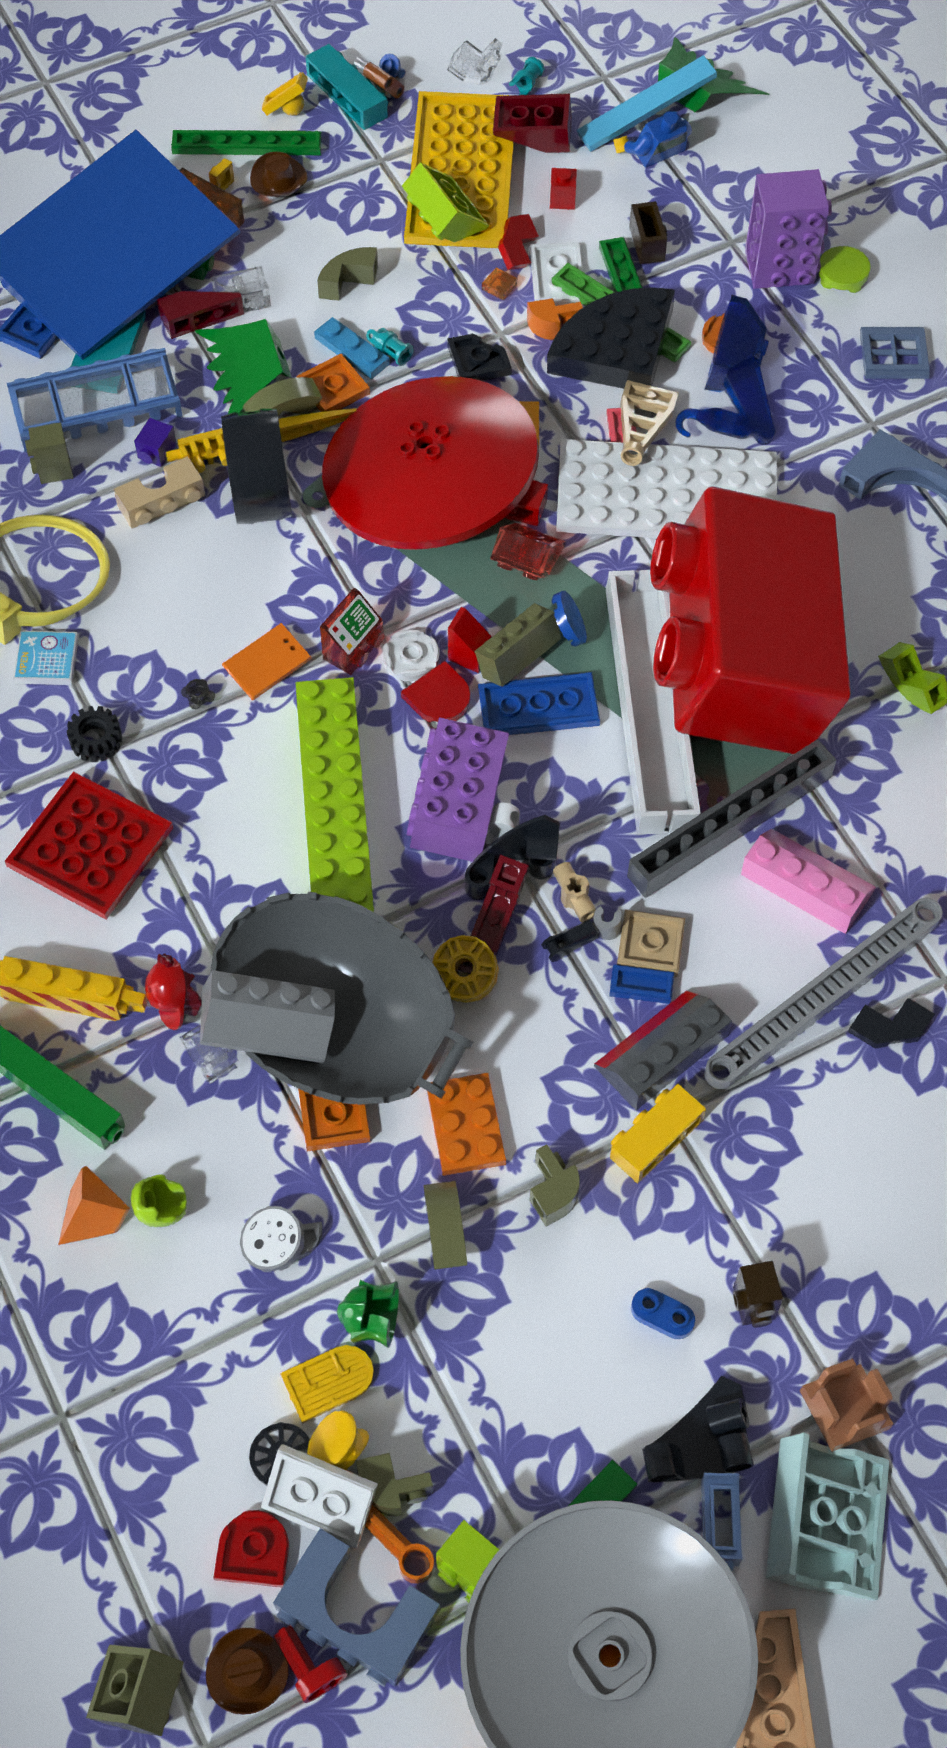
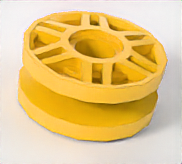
(484, 973)

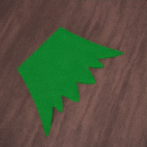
(695, 100)
(247, 358)

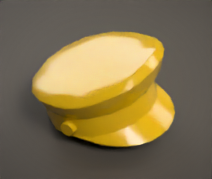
(338, 1440)

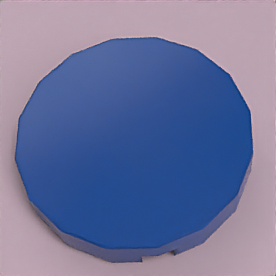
(569, 618)

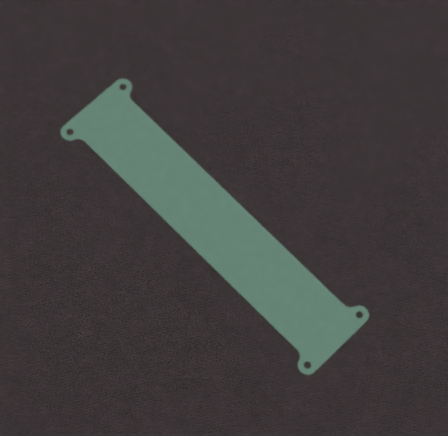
(507, 594)

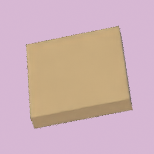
(651, 941)

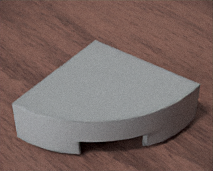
(312, 1237)

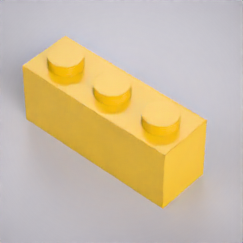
(656, 1132)

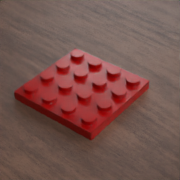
(89, 845)

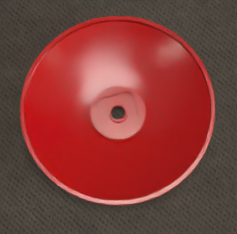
(436, 495)

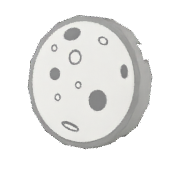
(272, 1239)

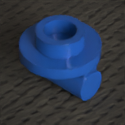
(391, 64)

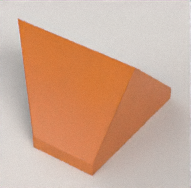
(91, 1209)

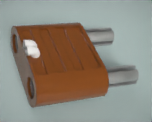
(381, 78)

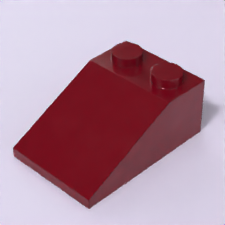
(535, 121)

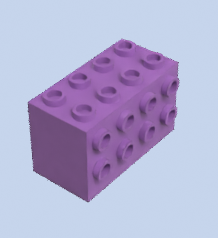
(787, 228)
(456, 789)

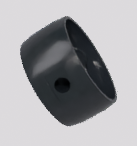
(256, 466)

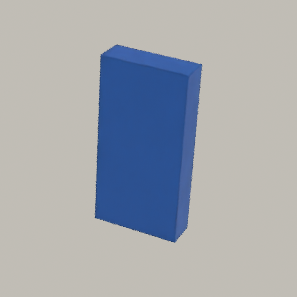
(641, 984)

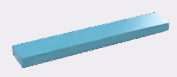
(647, 103)

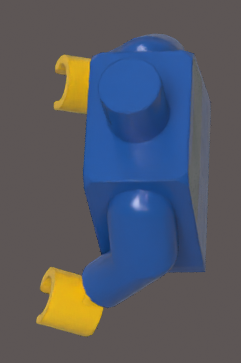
(658, 139)

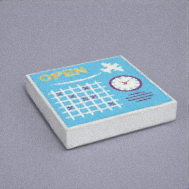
(46, 657)

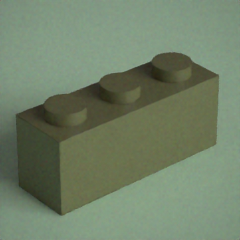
(518, 644)

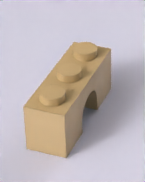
(144, 504)

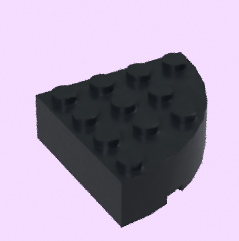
(614, 338)

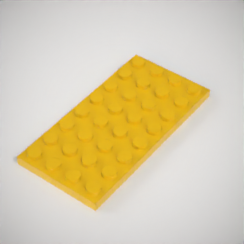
(459, 140)

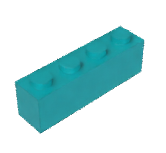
(347, 86)

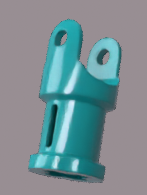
(526, 77)
(389, 344)

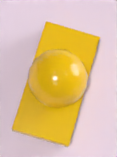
(287, 96)

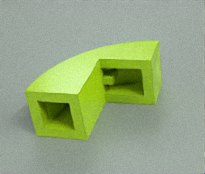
(920, 687)

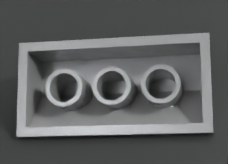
(266, 1016)

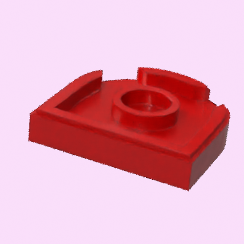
(438, 694)
(253, 1550)

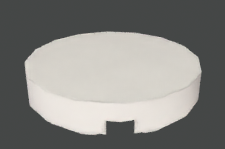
(410, 654)

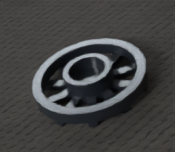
(272, 1451)

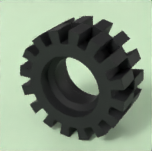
(90, 720)

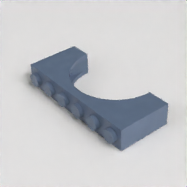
(891, 462)

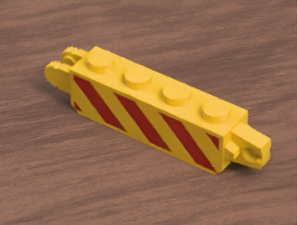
(68, 989)

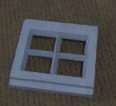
(894, 370)

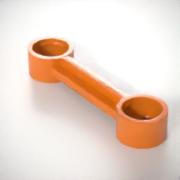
(397, 1544)

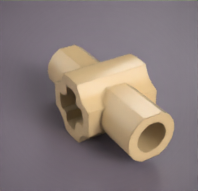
(574, 891)

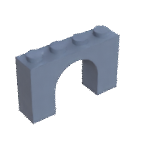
(383, 1651)

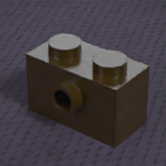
(648, 232)
(757, 1294)

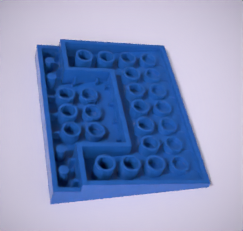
(110, 244)

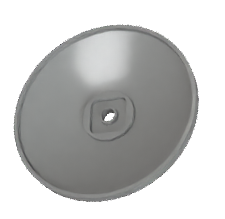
(602, 1580)

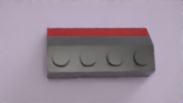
(664, 1047)

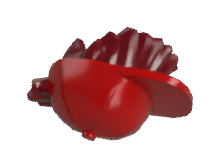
(170, 991)

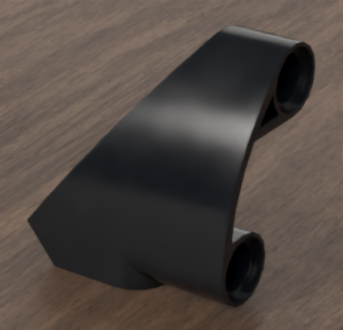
(527, 841)
(705, 1439)

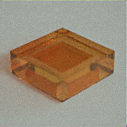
(499, 283)

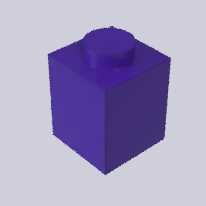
(154, 441)

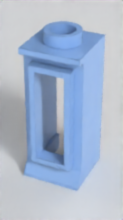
(722, 1482)

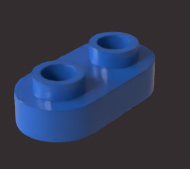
(661, 1315)

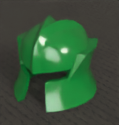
(370, 1312)

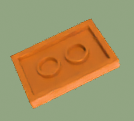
(467, 1125)

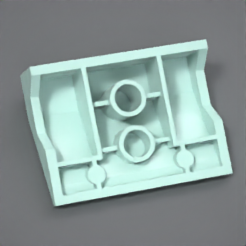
(828, 1518)

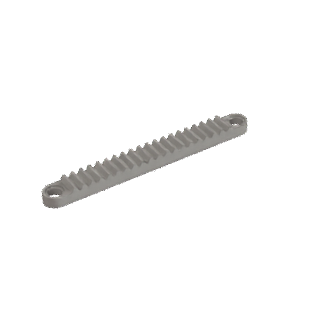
(823, 993)

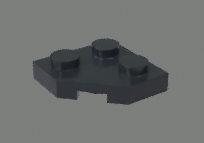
(478, 359)

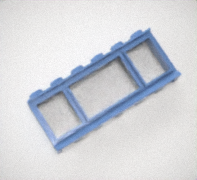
(96, 394)

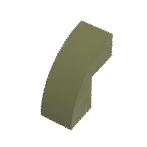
(352, 266)
(292, 395)
(445, 1225)

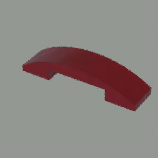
(498, 905)

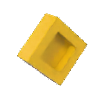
(222, 174)

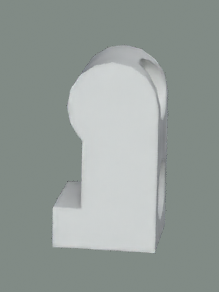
(504, 818)

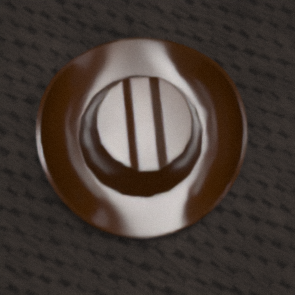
(277, 175)
(246, 1671)

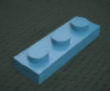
(353, 347)

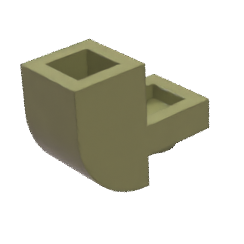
(559, 1191)
(392, 1491)

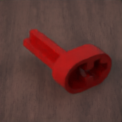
(312, 1680)

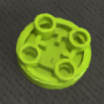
(844, 268)

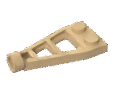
(646, 398)

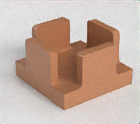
(848, 1404)

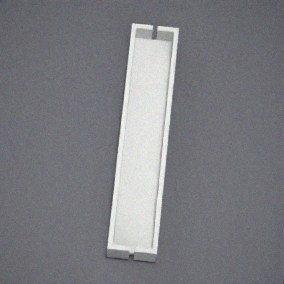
(656, 752)

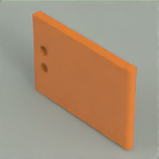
(266, 661)

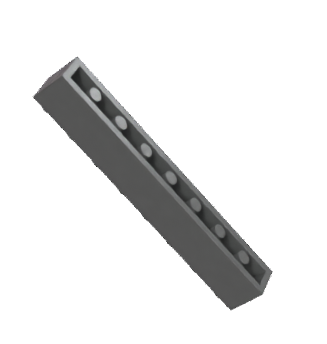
(730, 818)

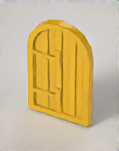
(328, 1380)

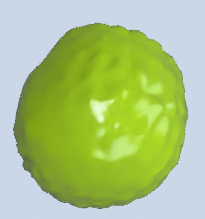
(158, 1201)

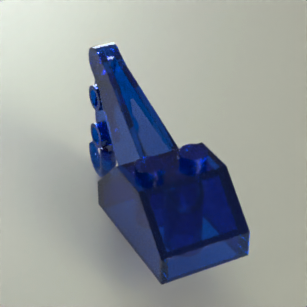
(738, 372)

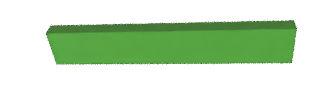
(587, 289)

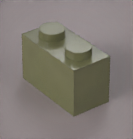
(50, 453)

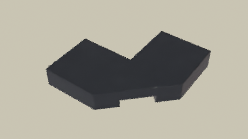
(880, 1031)

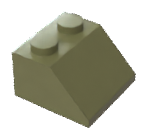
(135, 1689)

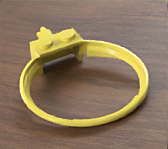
(10, 611)

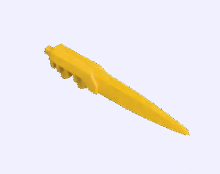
(211, 443)

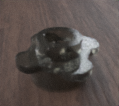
(194, 687)

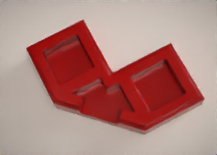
(517, 231)

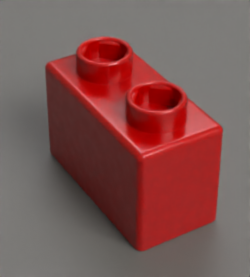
(752, 621)

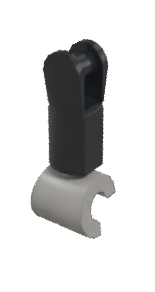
(583, 934)

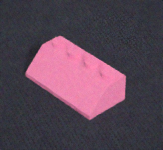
(806, 880)

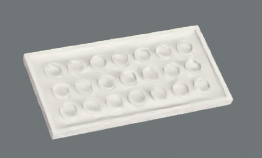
(618, 499)

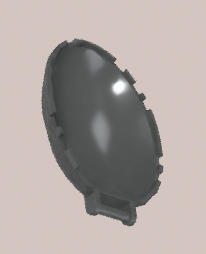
(388, 996)

